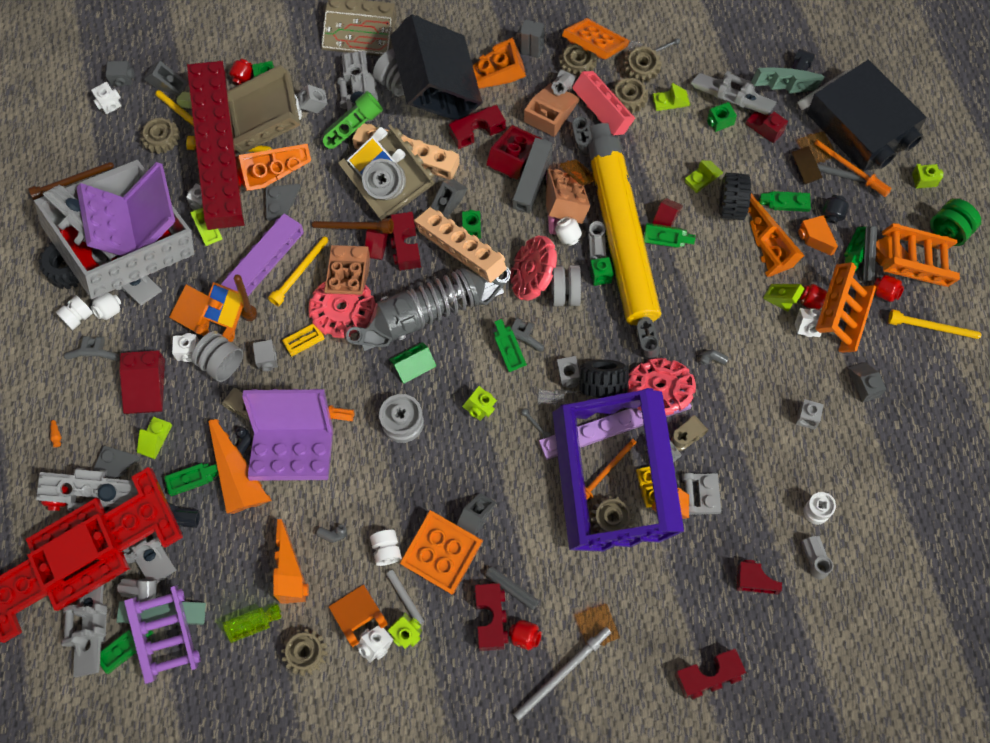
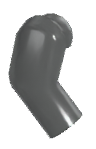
(707, 356)
(334, 535)

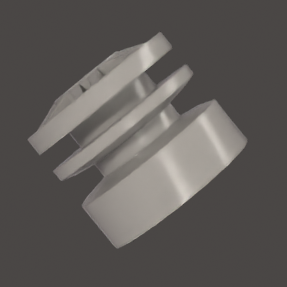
(387, 73)
(217, 356)

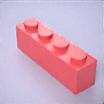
(603, 102)

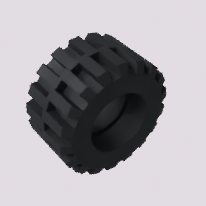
(735, 196)
(49, 266)
(603, 378)

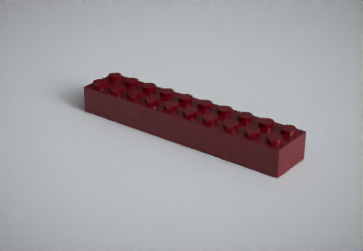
(215, 145)

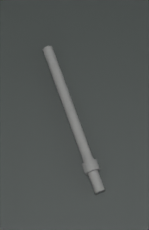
(592, 645)

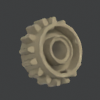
(646, 56)
(577, 60)
(631, 94)
(160, 135)
(612, 507)
(293, 650)

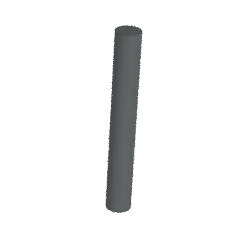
(841, 173)

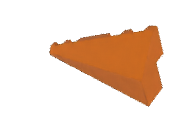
(777, 248)
(233, 474)

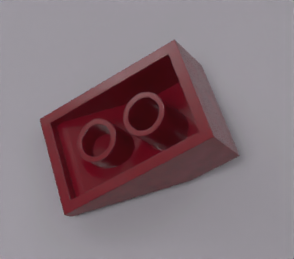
(511, 152)
(142, 381)

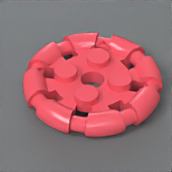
(533, 267)
(340, 317)
(661, 374)

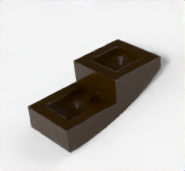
(807, 165)

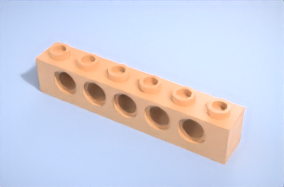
(444, 168)
(461, 244)

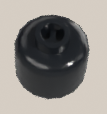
(835, 209)

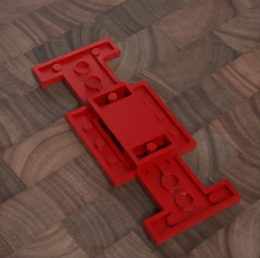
(79, 540)

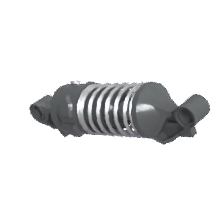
(411, 309)

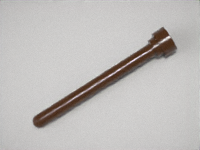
(37, 192)
(384, 225)
(248, 312)

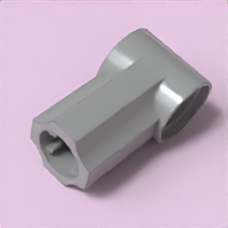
(563, 82)
(597, 241)
(817, 555)
(141, 589)

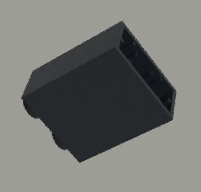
(435, 68)
(867, 116)

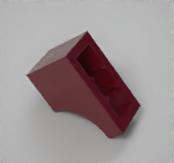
(769, 125)
(753, 579)

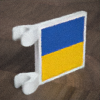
(372, 151)

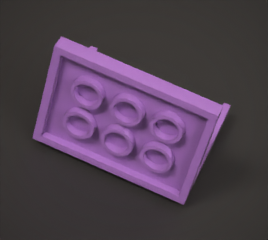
(130, 221)
(289, 434)

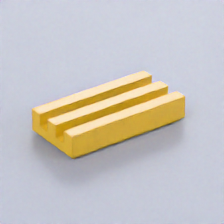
(320, 337)

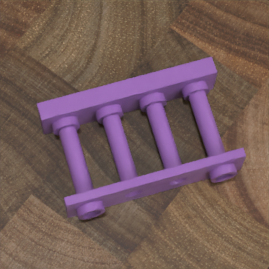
(141, 628)

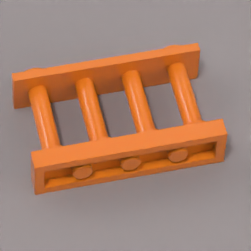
(912, 268)
(834, 304)

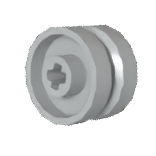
(373, 177)
(566, 285)
(401, 418)

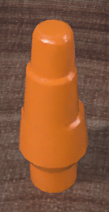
(55, 435)

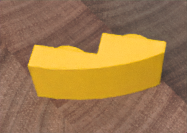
(646, 485)

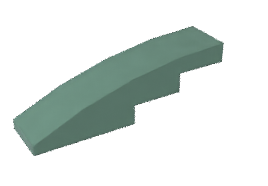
(788, 79)
(194, 613)

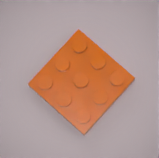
(595, 38)
(441, 552)

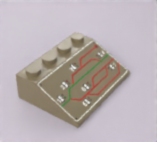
(358, 26)

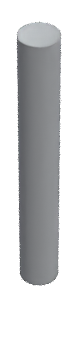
(404, 596)

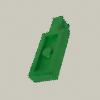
(786, 201)
(667, 235)
(856, 247)
(509, 346)
(190, 478)
(119, 651)

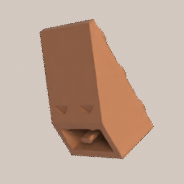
(549, 110)
(565, 196)
(347, 270)

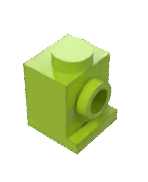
(927, 176)

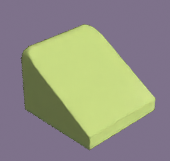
(184, 100)

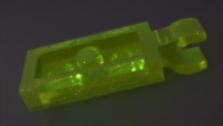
(251, 623)

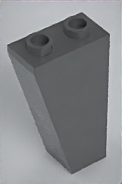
(533, 175)

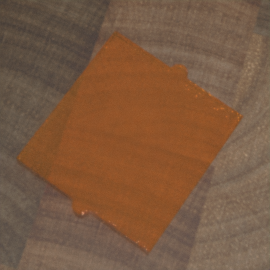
(819, 154)
(578, 172)
(594, 621)

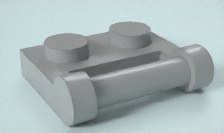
(708, 493)

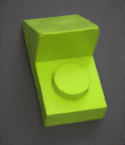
(675, 98)
(703, 176)
(208, 236)
(784, 295)
(153, 438)

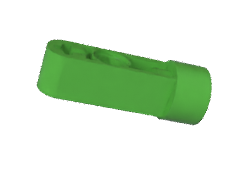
(366, 108)

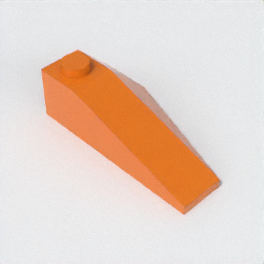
(499, 66)
(268, 166)
(287, 578)

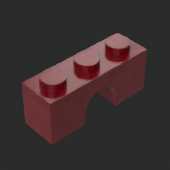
(488, 119)
(407, 254)
(490, 598)
(694, 682)

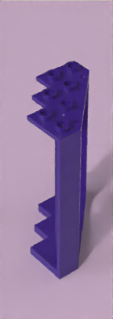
(661, 468)

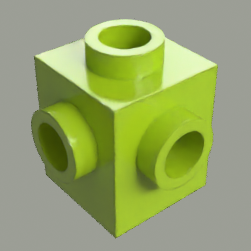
(480, 404)
(403, 624)

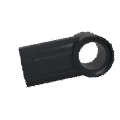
(803, 60)
(185, 517)

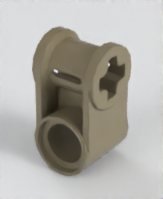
(235, 403)
(690, 432)

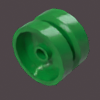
(956, 220)

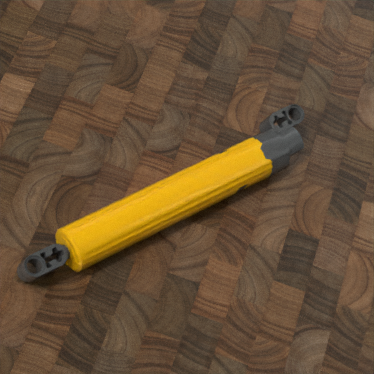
(622, 229)

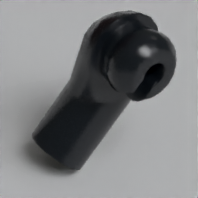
(244, 439)

